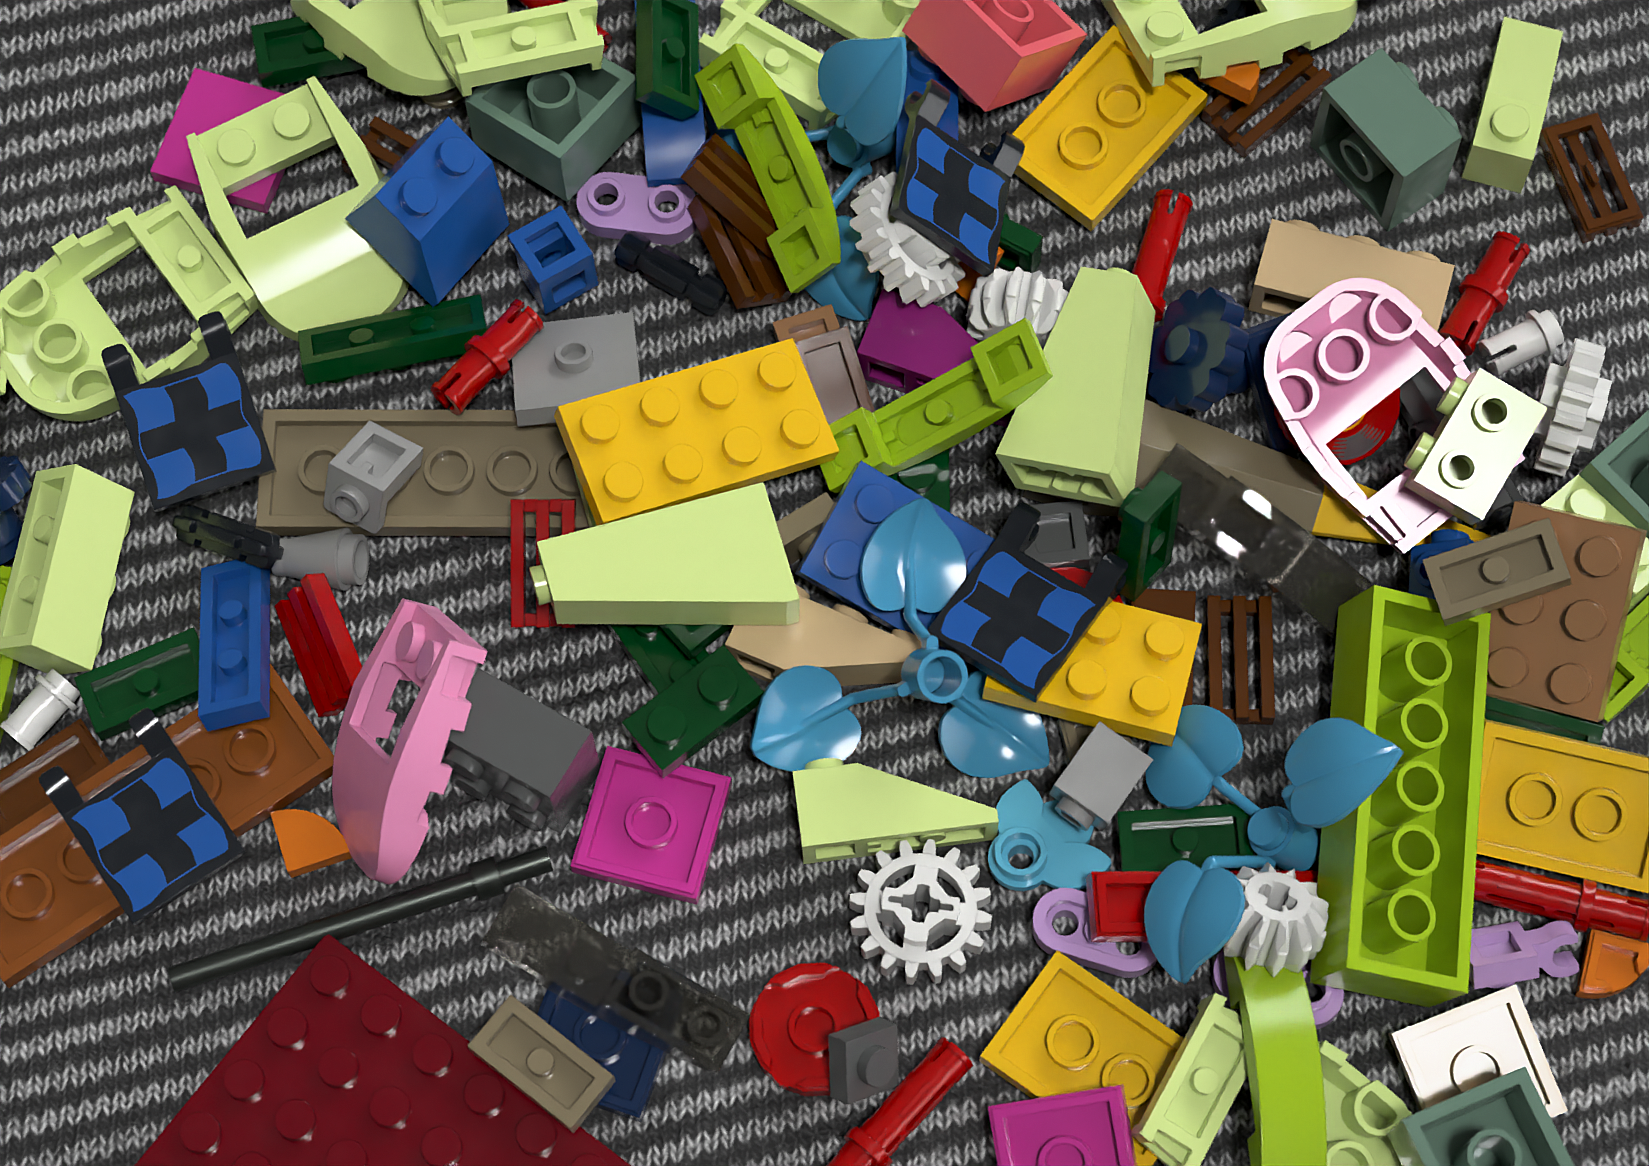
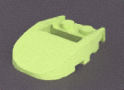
(391, 38)
(1167, 41)
(514, 42)
(790, 61)
(316, 263)
(60, 328)
(1210, 1073)

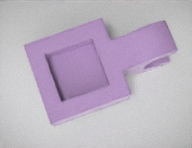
(1510, 955)

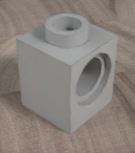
(1099, 779)

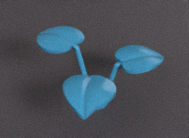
(866, 88)
(911, 566)
(1331, 773)

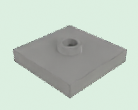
(573, 363)

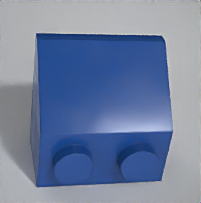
(434, 211)

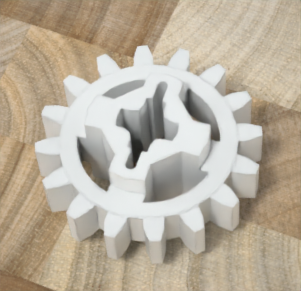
(899, 252)
(1575, 407)
(944, 917)

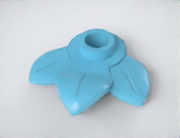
(1054, 844)

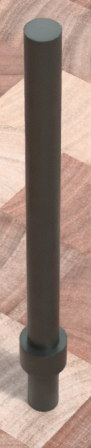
(483, 879)

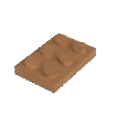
(1566, 642)

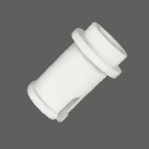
(1524, 341)
(41, 709)

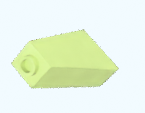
(1086, 421)
(673, 566)

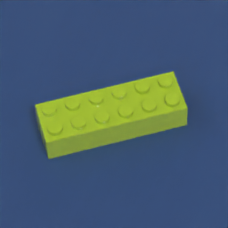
(1406, 855)

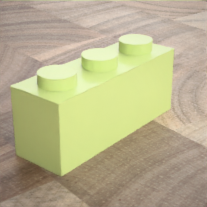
(64, 569)

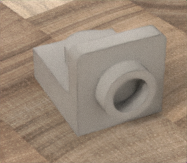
(369, 475)

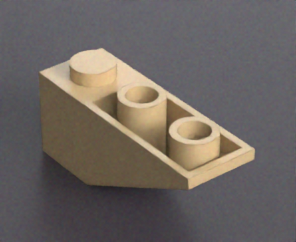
(827, 639)

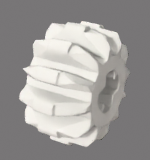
(1010, 297)
(1280, 921)

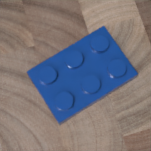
(838, 547)

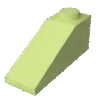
(1513, 105)
(864, 810)

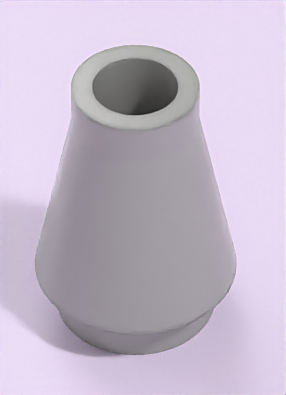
(336, 553)

